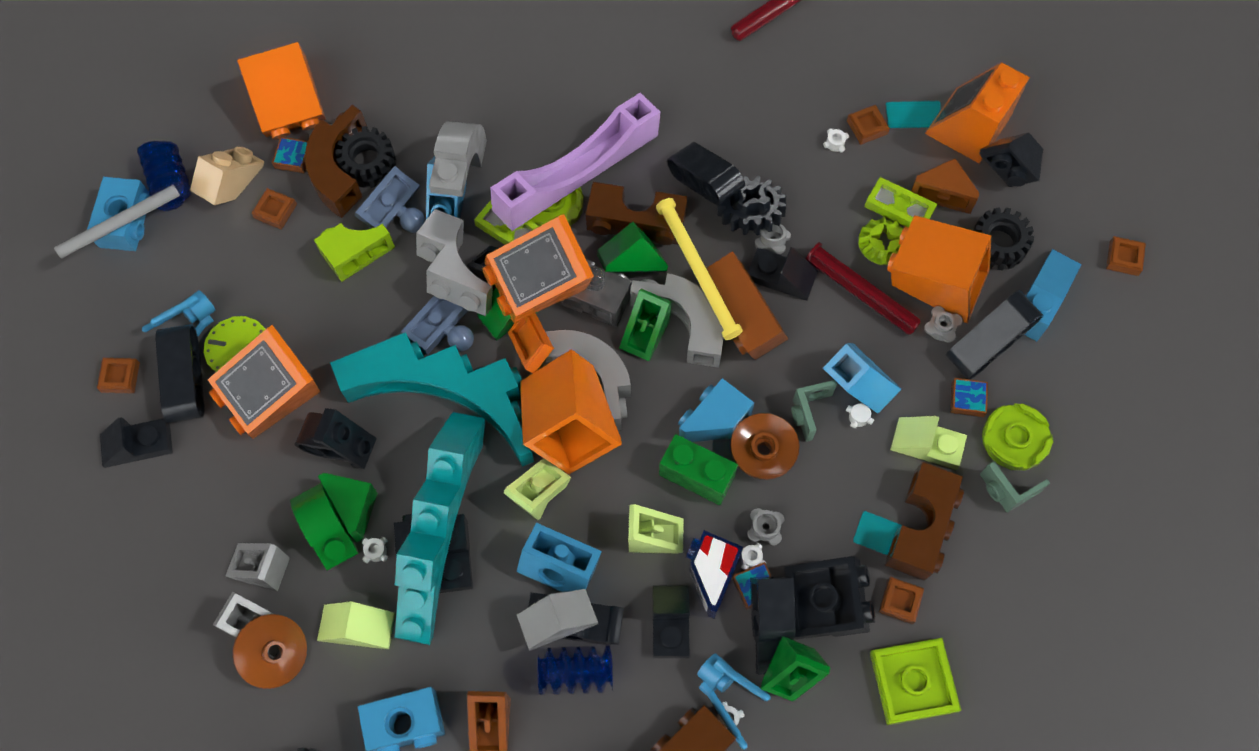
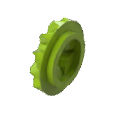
(873, 248)

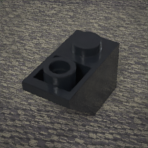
(1015, 159)

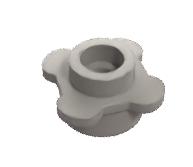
(774, 240)
(940, 332)
(773, 519)

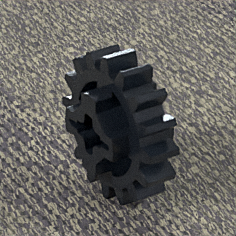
(754, 207)

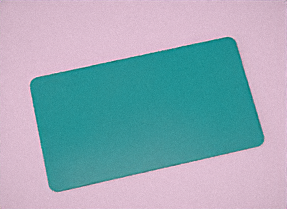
(912, 114)
(875, 532)

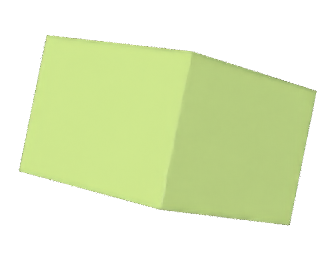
(654, 531)
(356, 625)

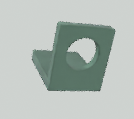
(801, 411)
(1002, 490)

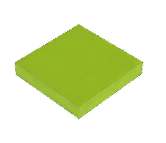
(915, 681)

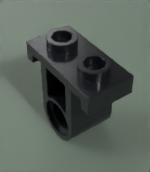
(335, 437)

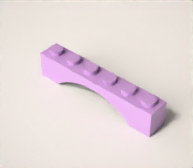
(534, 190)

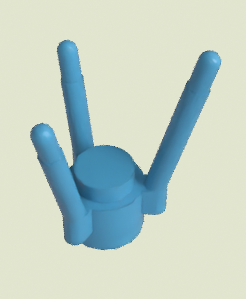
(194, 308)
(720, 675)

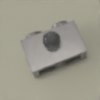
(604, 296)

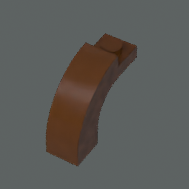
(332, 184)

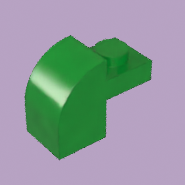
(323, 526)

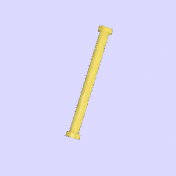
(667, 209)

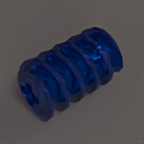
(163, 168)
(575, 670)

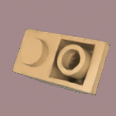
(224, 174)

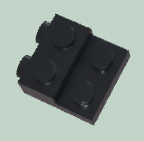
(457, 569)
(831, 598)

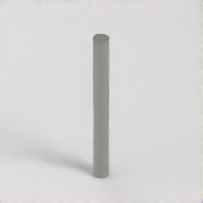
(117, 221)

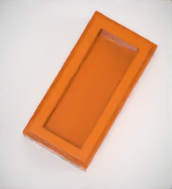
(530, 342)

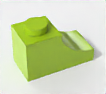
(352, 250)

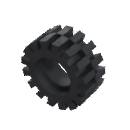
(362, 142)
(1014, 228)

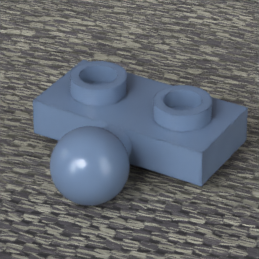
(389, 201)
(437, 321)

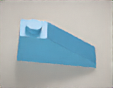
(1050, 289)

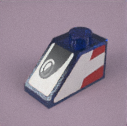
(712, 568)

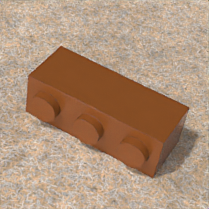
(747, 307)

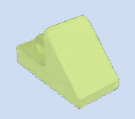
(927, 441)
(537, 487)

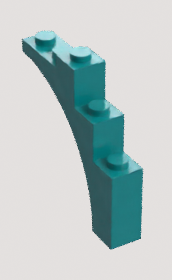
(401, 367)
(434, 514)

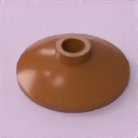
(768, 431)
(252, 648)

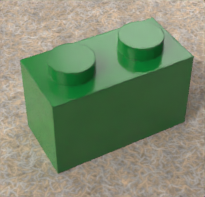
(697, 469)

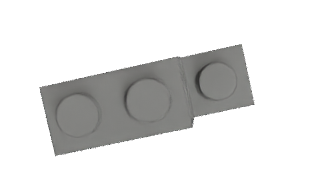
(447, 275)

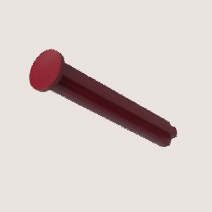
(760, 17)
(863, 289)

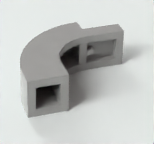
(456, 150)
(694, 309)
(607, 364)

